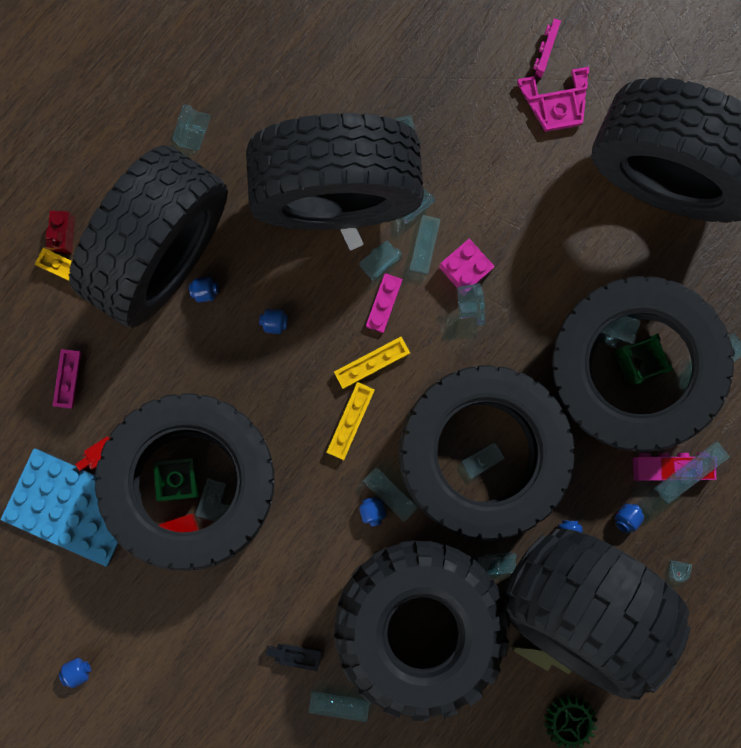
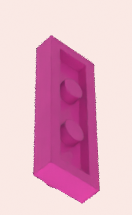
(546, 47)
(384, 303)
(67, 379)

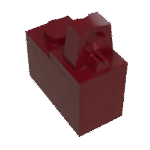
(60, 232)

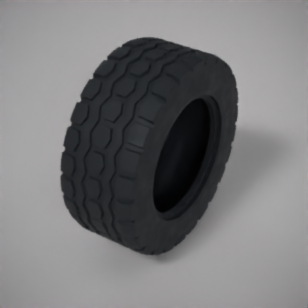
(674, 148)
(334, 172)
(147, 235)
(652, 300)
(142, 434)
(547, 438)

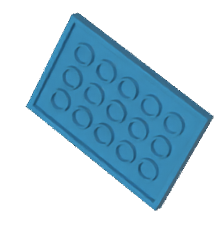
(60, 507)

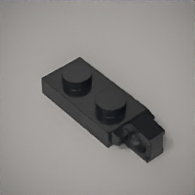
(295, 656)

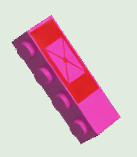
(662, 467)

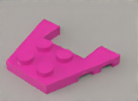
(558, 108)

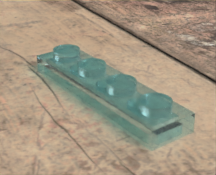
(692, 472)

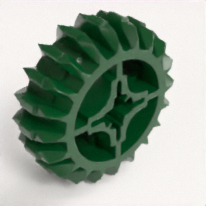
(578, 719)

